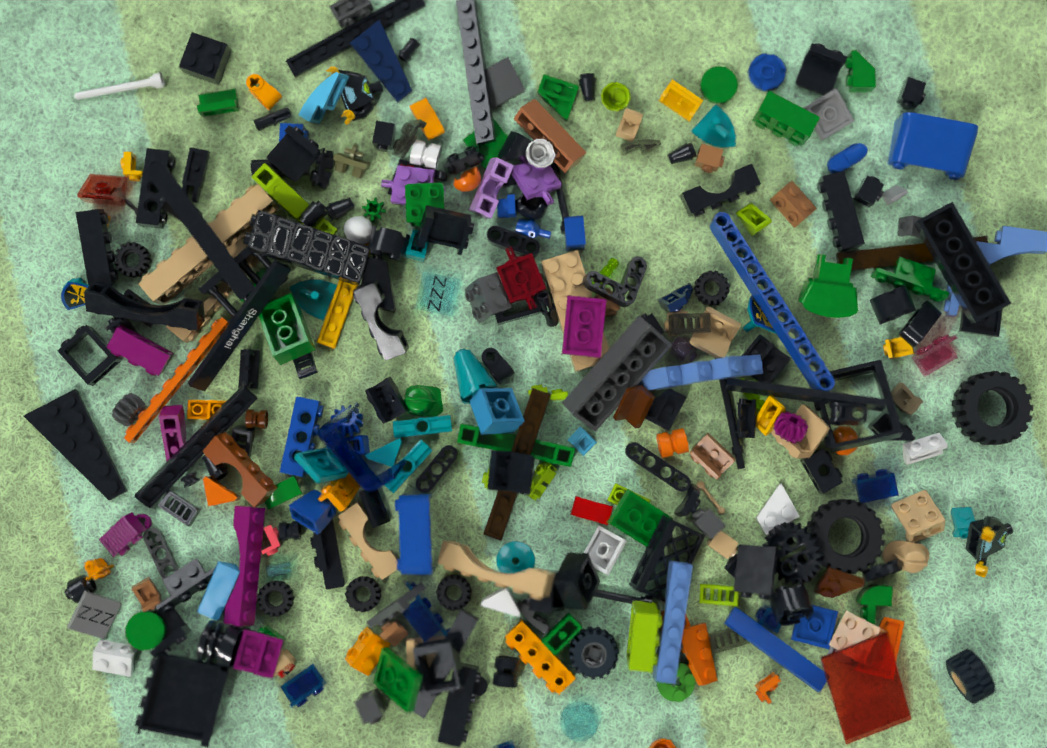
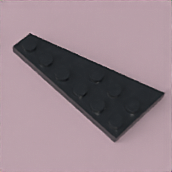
(74, 435)

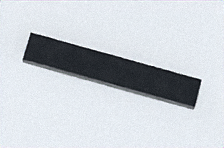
(442, 662)

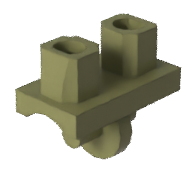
(343, 161)

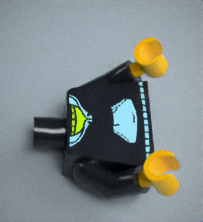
(357, 95)
(985, 539)

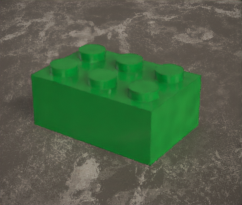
(785, 119)
(286, 329)

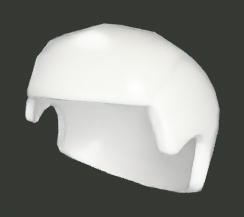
(540, 153)
(358, 229)

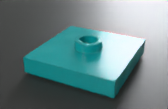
(321, 465)

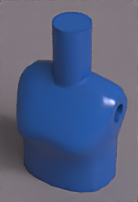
(531, 229)

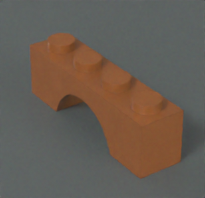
(256, 485)

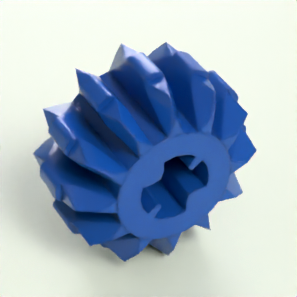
(353, 424)

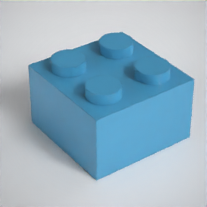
(496, 410)

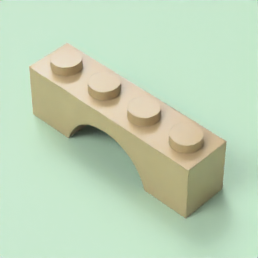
(355, 521)

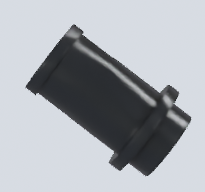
(408, 50)

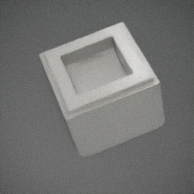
(893, 194)

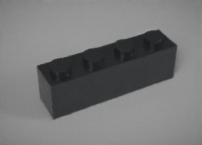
(841, 211)
(96, 247)
(457, 708)

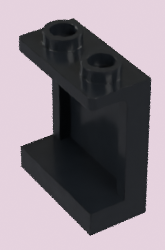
(445, 228)
(756, 571)

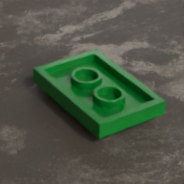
(636, 517)
(397, 680)

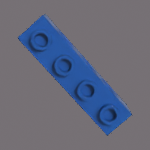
(301, 407)

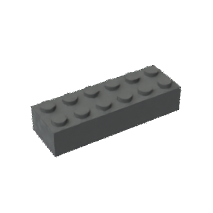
(617, 370)

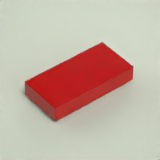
(591, 510)

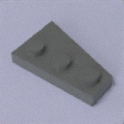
(399, 605)

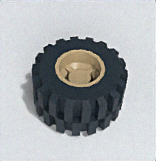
(970, 676)

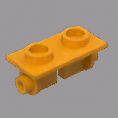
(97, 568)

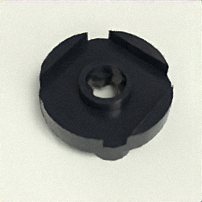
(881, 570)

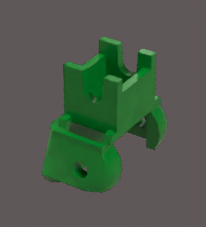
(830, 290)

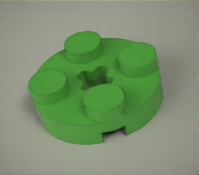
(680, 692)

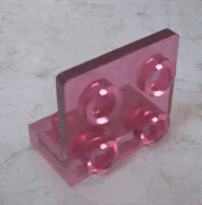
(935, 356)

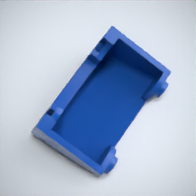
(932, 143)

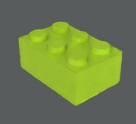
(643, 636)

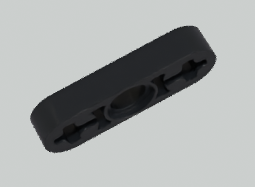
(441, 454)

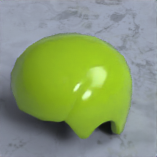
(615, 92)

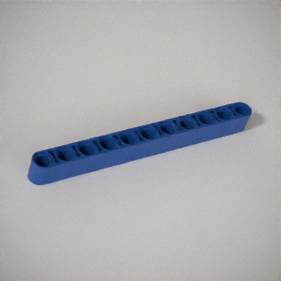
(771, 312)

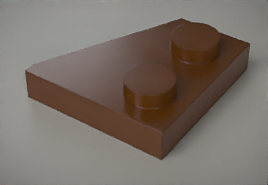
(835, 583)

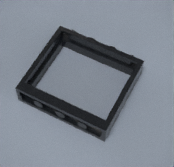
(885, 393)

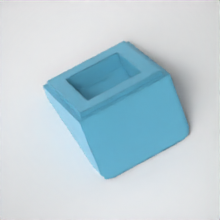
(582, 440)

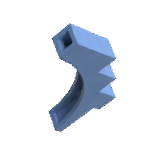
(1009, 242)
(702, 372)

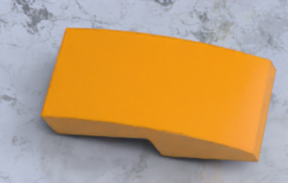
(424, 111)
(203, 408)

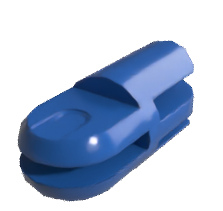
(847, 158)

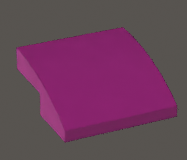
(258, 653)

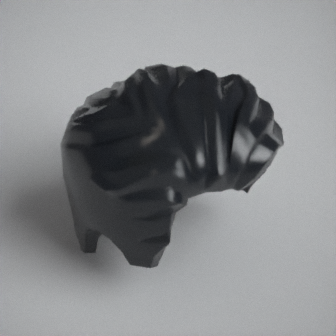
(532, 208)

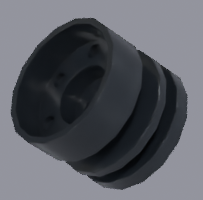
(220, 644)

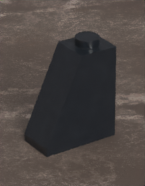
(378, 268)

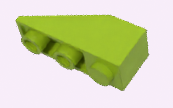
(280, 190)

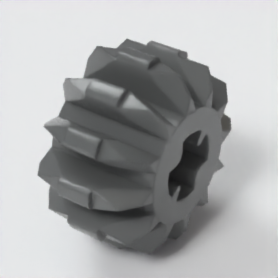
(128, 409)

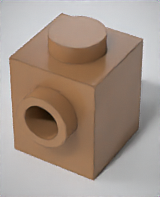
(709, 158)

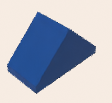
(574, 233)

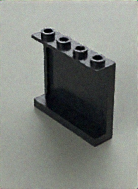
(182, 697)

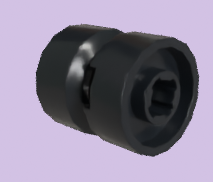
(505, 678)

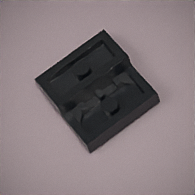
(772, 359)

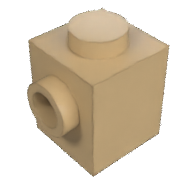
(723, 545)

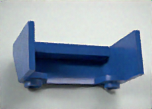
(414, 534)

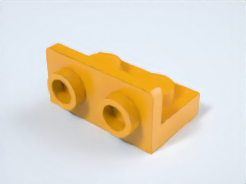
(340, 492)

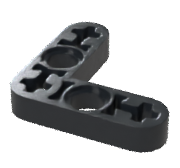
(619, 289)

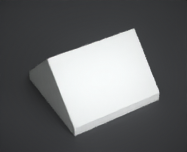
(604, 549)
(502, 601)

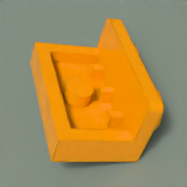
(366, 651)

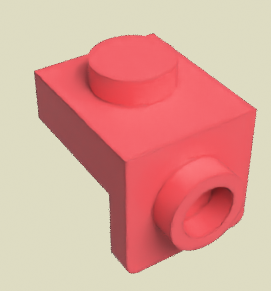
(273, 536)

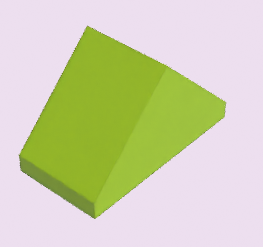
(753, 219)

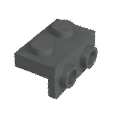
(349, 10)

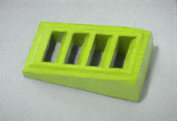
(702, 599)

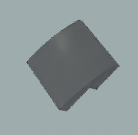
(503, 83)

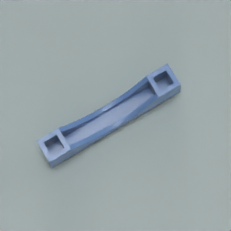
(673, 622)

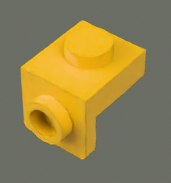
(128, 164)
(897, 348)

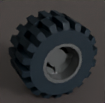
(593, 652)

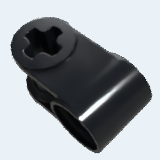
(499, 367)
(845, 414)

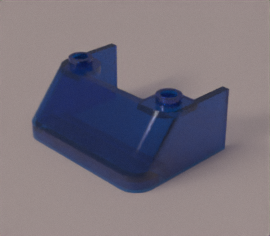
(349, 458)

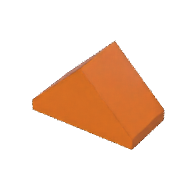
(218, 493)

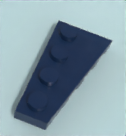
(380, 57)

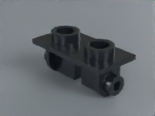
(457, 161)
(319, 175)
(249, 368)
(747, 418)

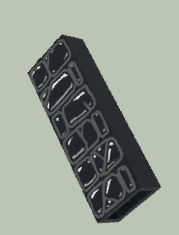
(306, 247)

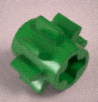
(370, 213)

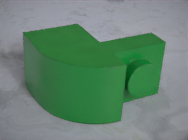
(872, 596)

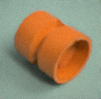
(672, 443)

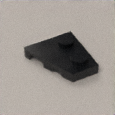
(666, 409)

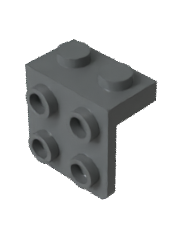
(487, 297)

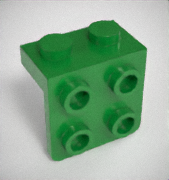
(419, 196)

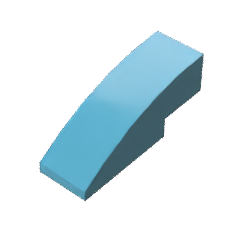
(324, 98)

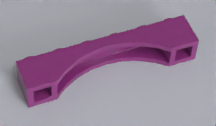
(241, 605)

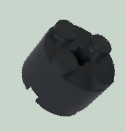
(388, 242)
(892, 304)
(791, 605)

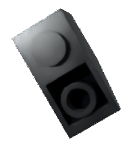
(881, 425)

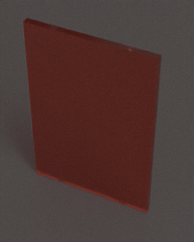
(865, 687)

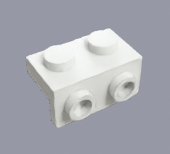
(923, 448)
(114, 658)

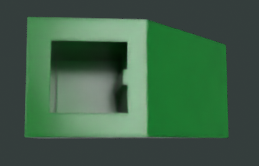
(861, 73)

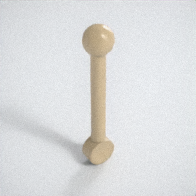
(721, 510)

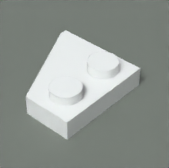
(776, 510)

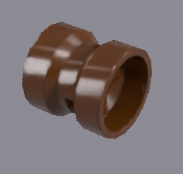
(256, 419)

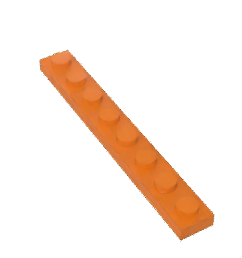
(172, 385)

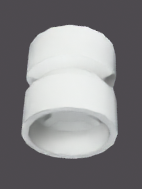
(425, 154)

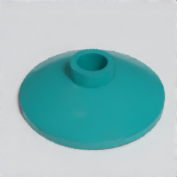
(511, 550)

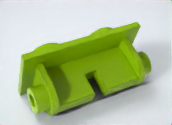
(543, 472)

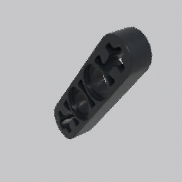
(659, 464)

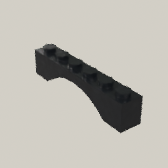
(108, 301)

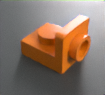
(767, 684)

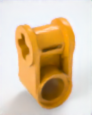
(265, 93)

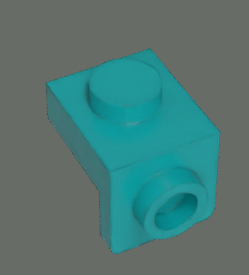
(961, 519)

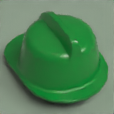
(423, 400)

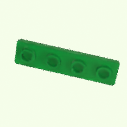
(915, 276)

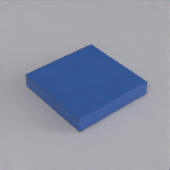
(817, 629)

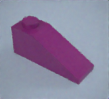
(172, 429)

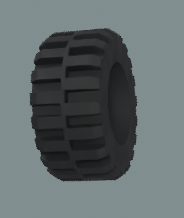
(1016, 402)
(870, 534)

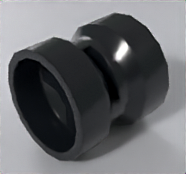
(289, 531)

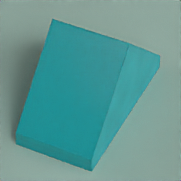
(414, 252)
(386, 454)

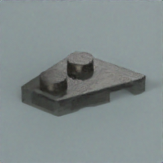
(407, 138)

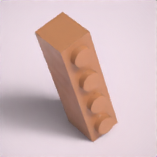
(542, 125)

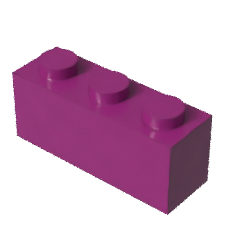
(139, 350)

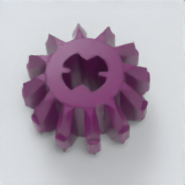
(790, 427)

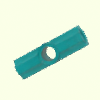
(409, 428)
(416, 457)

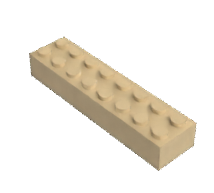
(191, 261)

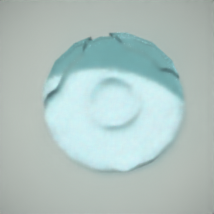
(579, 721)

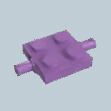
(404, 176)
(535, 181)

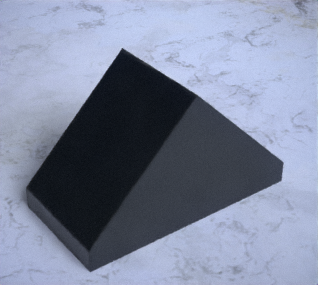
(514, 146)

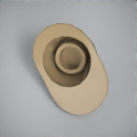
(911, 556)

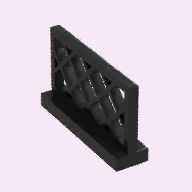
(656, 550)

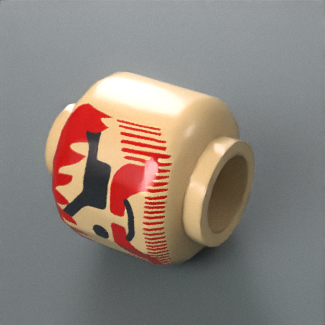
(285, 664)

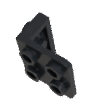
(820, 69)
(294, 154)
(511, 471)
(175, 632)

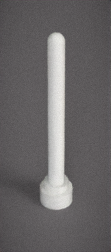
(156, 80)

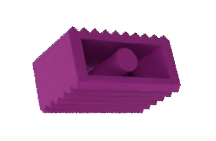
(122, 535)

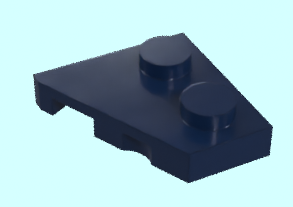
(675, 300)

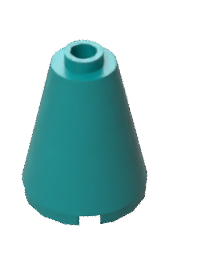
(470, 375)

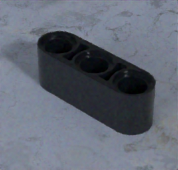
(506, 235)
(920, 324)

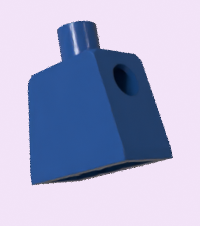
(312, 512)

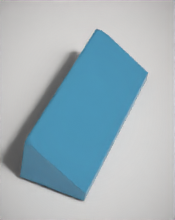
(218, 590)

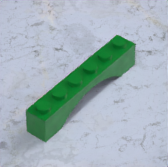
(542, 450)

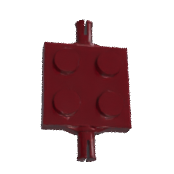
(521, 278)

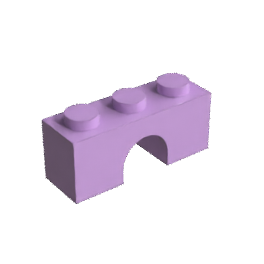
(495, 176)

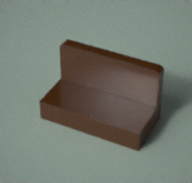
(634, 405)

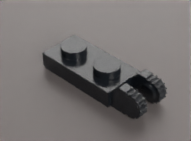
(195, 171)

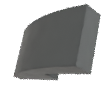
(539, 622)

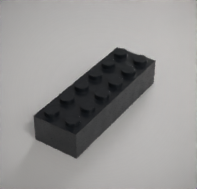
(962, 263)

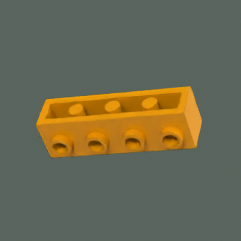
(542, 660)

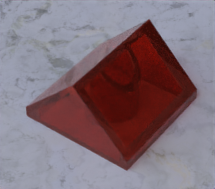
(104, 190)

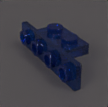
(422, 617)

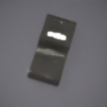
(644, 145)

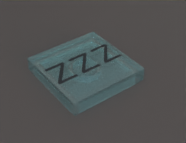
(437, 294)

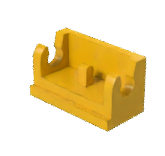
(680, 100)

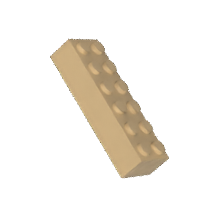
(565, 278)

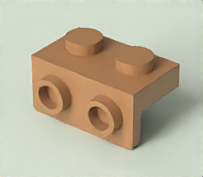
(793, 204)
(711, 456)

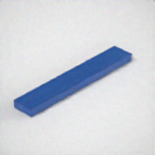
(776, 649)

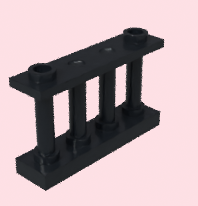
(211, 285)

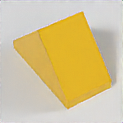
(768, 414)

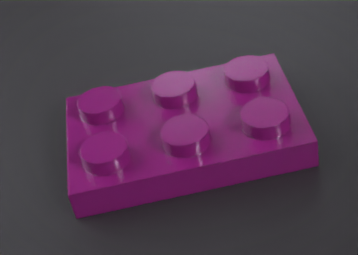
(584, 326)

